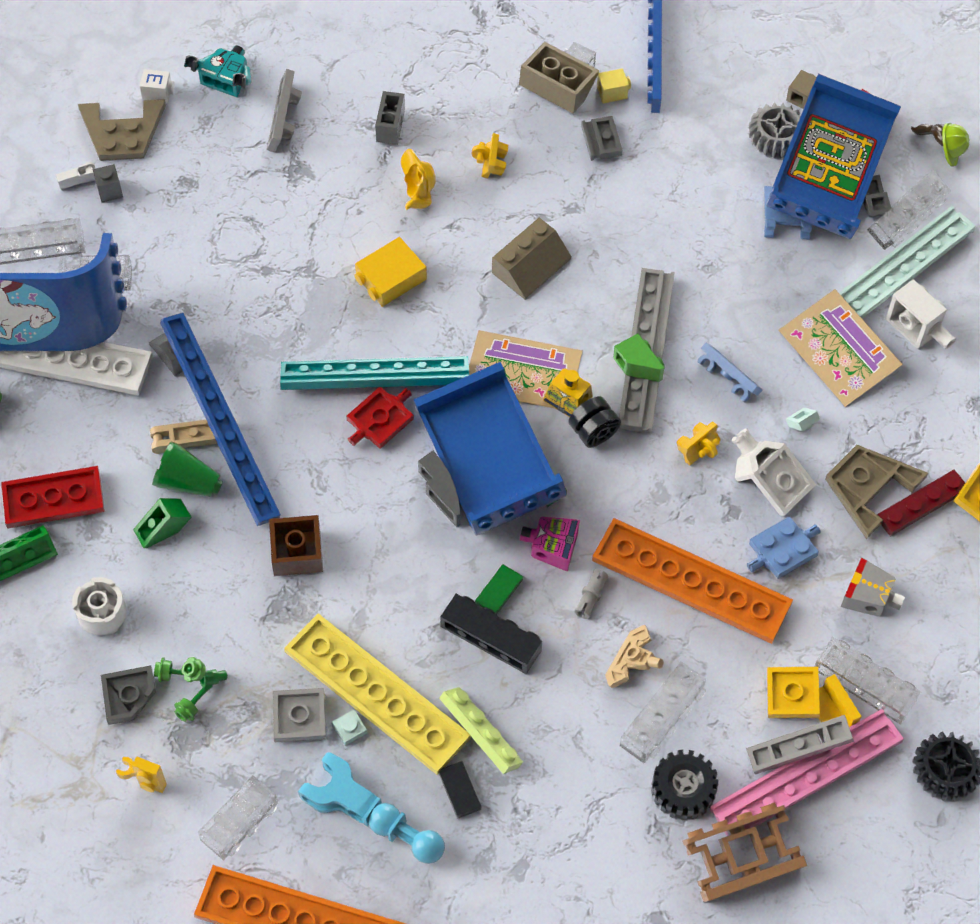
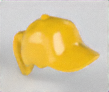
(419, 180)

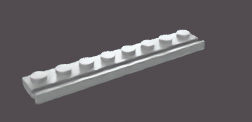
(651, 324)

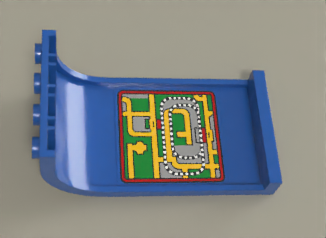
(833, 156)

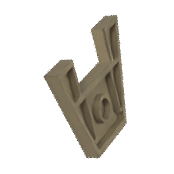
(122, 137)
(862, 477)

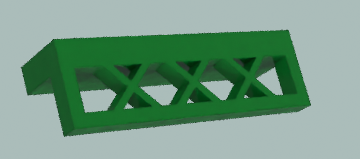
(25, 552)

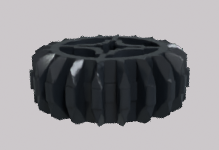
(967, 766)

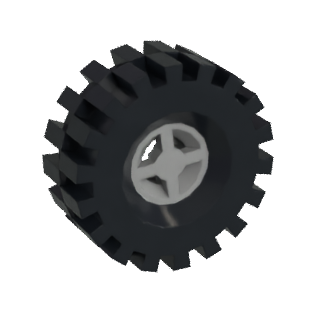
(689, 773)

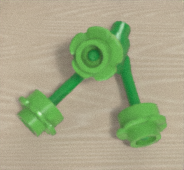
(192, 670)

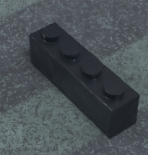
(491, 633)

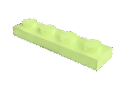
(481, 730)

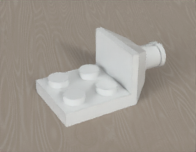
(773, 471)

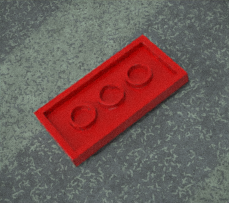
(52, 497)

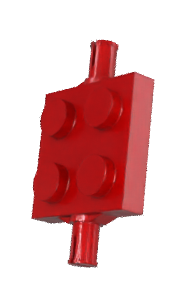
(380, 417)

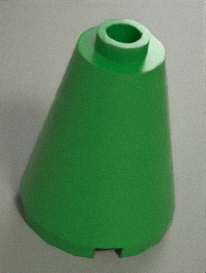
(186, 473)

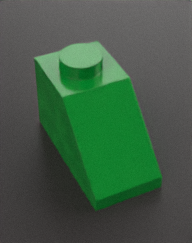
(162, 521)

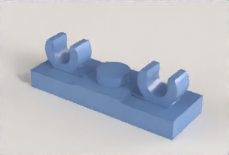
(729, 371)

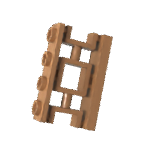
(751, 871)

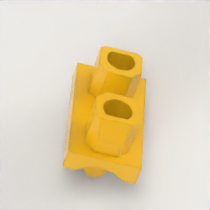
(488, 154)
(701, 444)

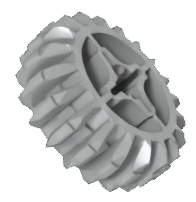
(764, 128)

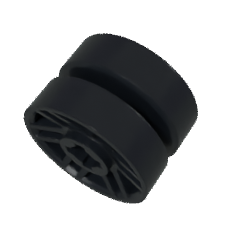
(594, 421)

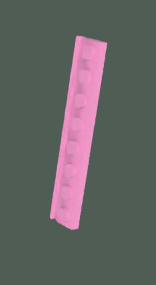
(806, 776)

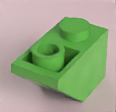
(638, 360)

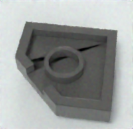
(127, 693)

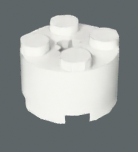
(99, 606)

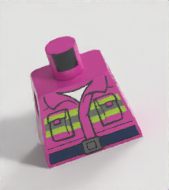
(552, 540)

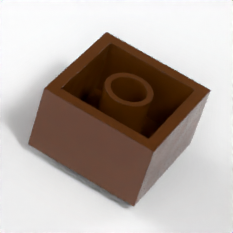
(296, 545)

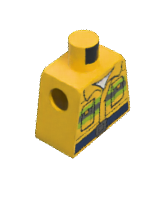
(568, 391)

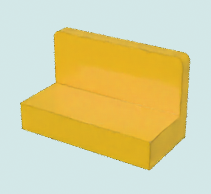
(836, 702)

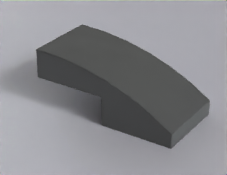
(876, 200)

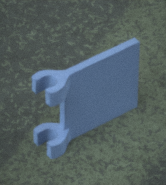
(775, 217)

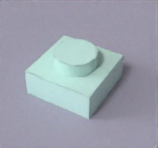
(803, 419)
(349, 727)

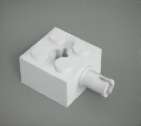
(918, 316)

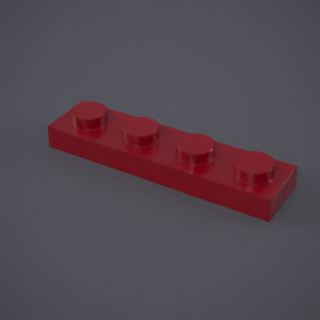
(921, 503)

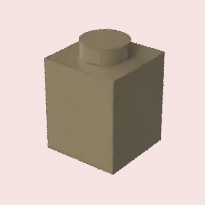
(800, 88)

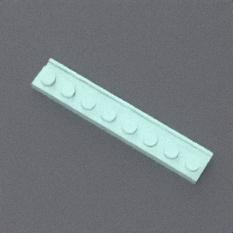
(907, 261)

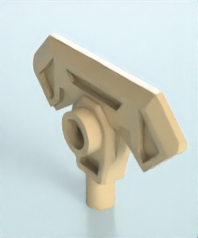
(632, 657)

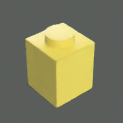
(613, 85)

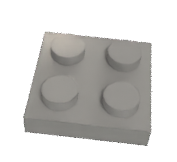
(299, 715)

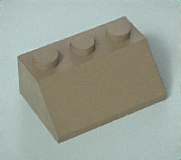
(558, 77)
(530, 258)

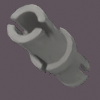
(591, 593)

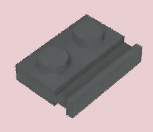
(601, 138)

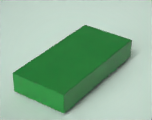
(499, 589)

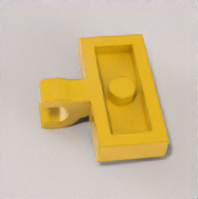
(148, 774)

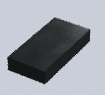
(459, 789)

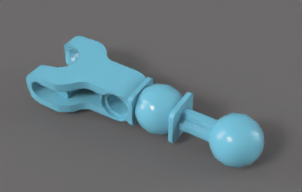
(369, 810)

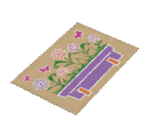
(840, 347)
(527, 363)

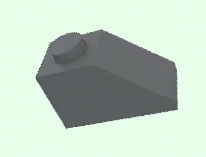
(165, 352)

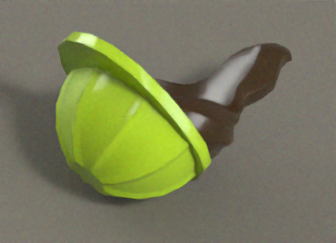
(950, 136)

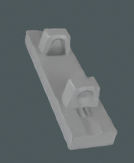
(286, 95)
(799, 744)

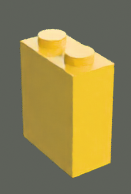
(390, 271)

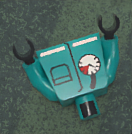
(222, 70)

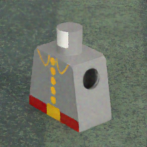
(871, 590)

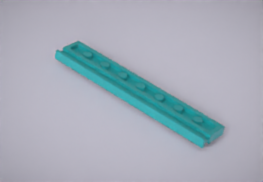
(372, 372)

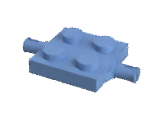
(783, 547)

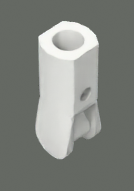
(76, 176)

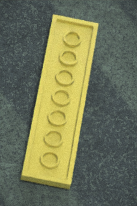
(377, 693)

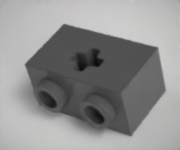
(390, 117)

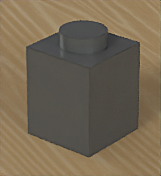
(108, 183)

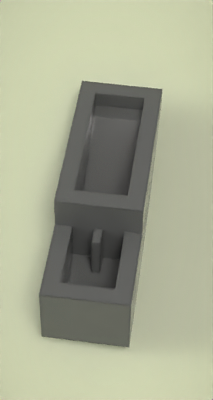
(440, 486)

